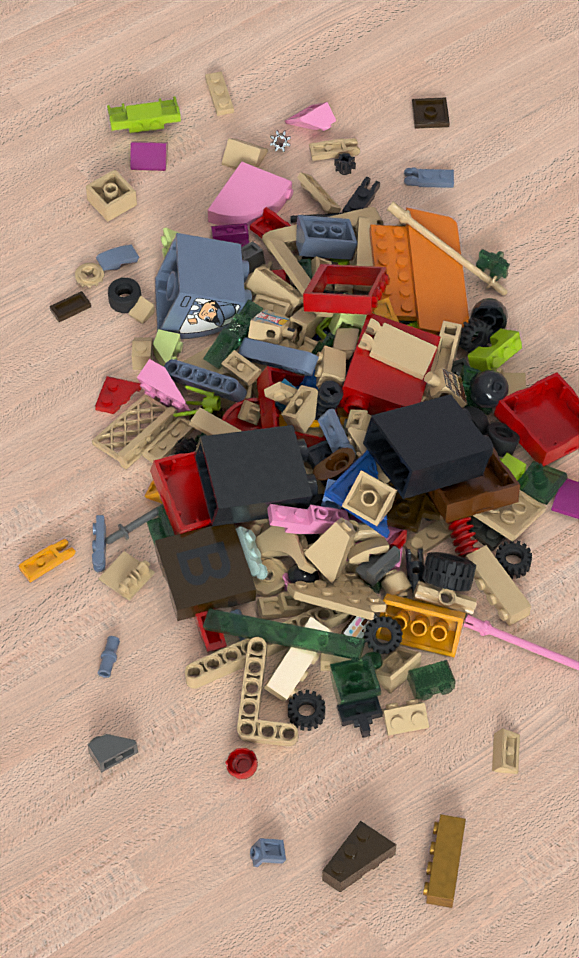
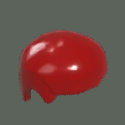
(242, 763)

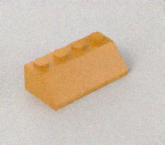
(424, 625)

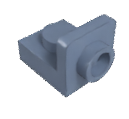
(267, 851)

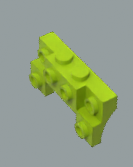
(144, 116)

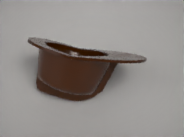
(335, 464)

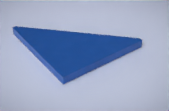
(341, 487)

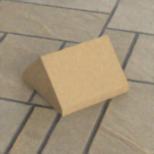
(242, 151)
(370, 498)
(396, 668)

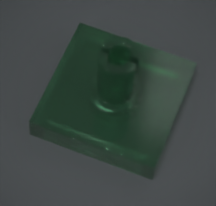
(541, 482)

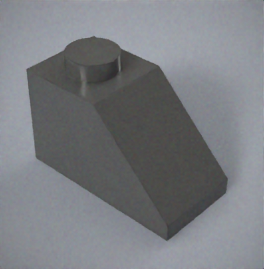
(111, 750)

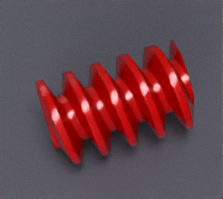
(462, 537)

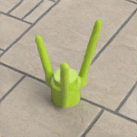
(210, 403)

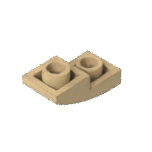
(361, 551)

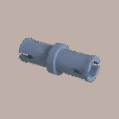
(108, 656)

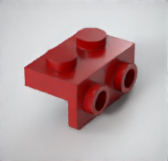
(267, 222)

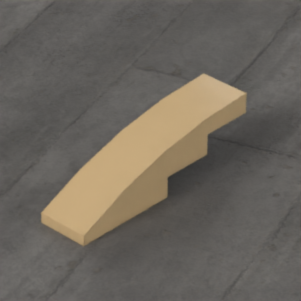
(282, 606)

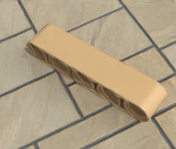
(363, 250)

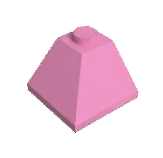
(313, 117)

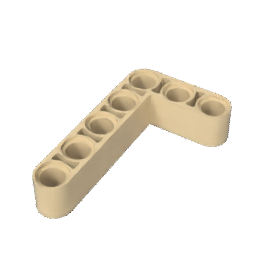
(254, 699)

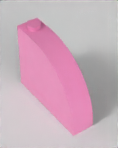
(247, 195)

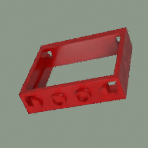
(326, 274)

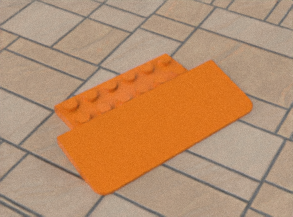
(424, 279)

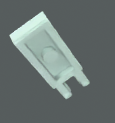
(252, 553)

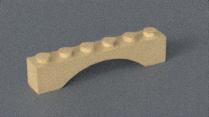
(446, 351)

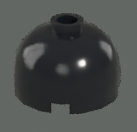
(491, 312)
(488, 388)

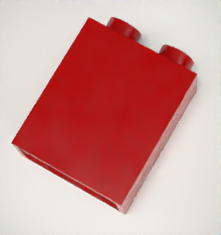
(378, 386)

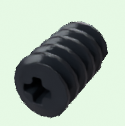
(328, 397)

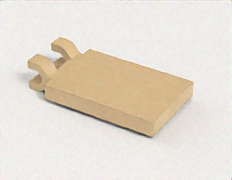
(398, 348)

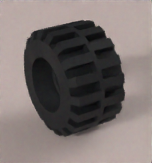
(449, 571)

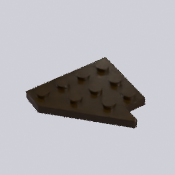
(409, 512)

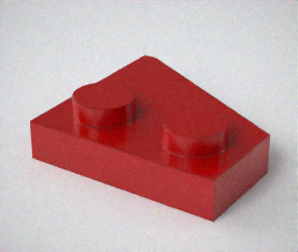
(115, 393)

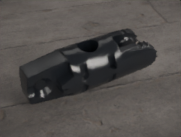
(414, 567)

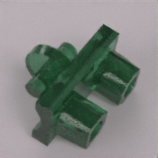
(493, 262)

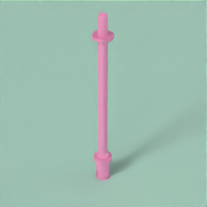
(486, 628)

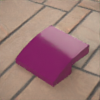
(231, 233)
(567, 499)

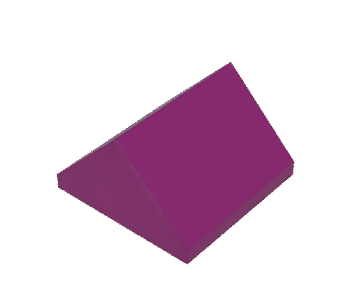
(148, 155)

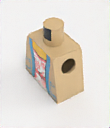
(271, 327)

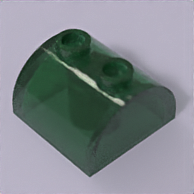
(354, 680)

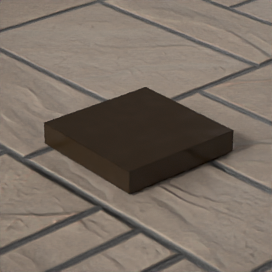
(430, 113)

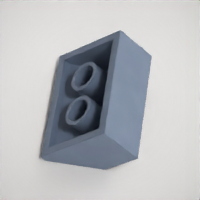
(325, 237)

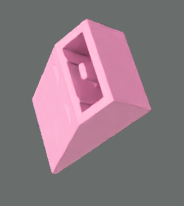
(159, 384)

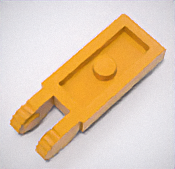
(46, 560)

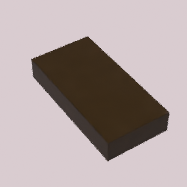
(70, 306)

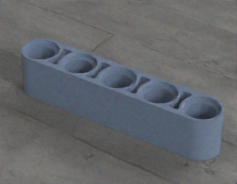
(278, 356)
(206, 380)

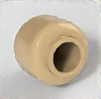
(396, 583)

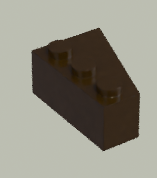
(357, 856)

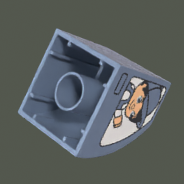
(200, 286)

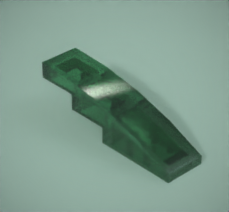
(232, 336)

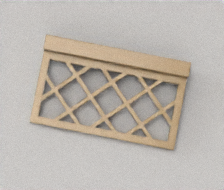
(133, 449)

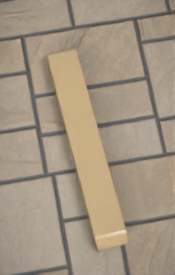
(288, 234)

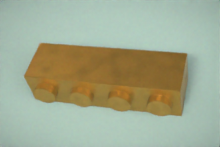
(446, 860)

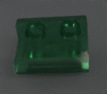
(160, 526)

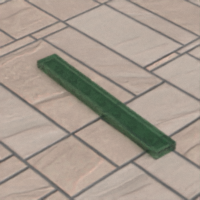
(284, 634)

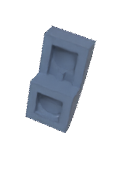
(115, 257)

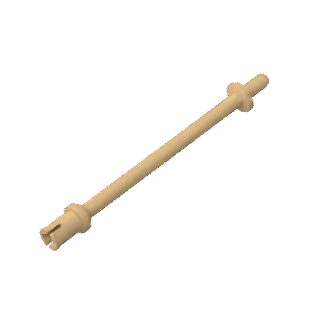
(405, 217)

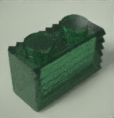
(431, 680)

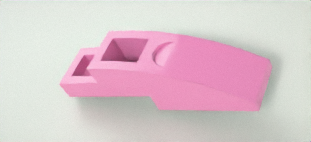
(304, 521)

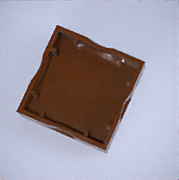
(477, 495)

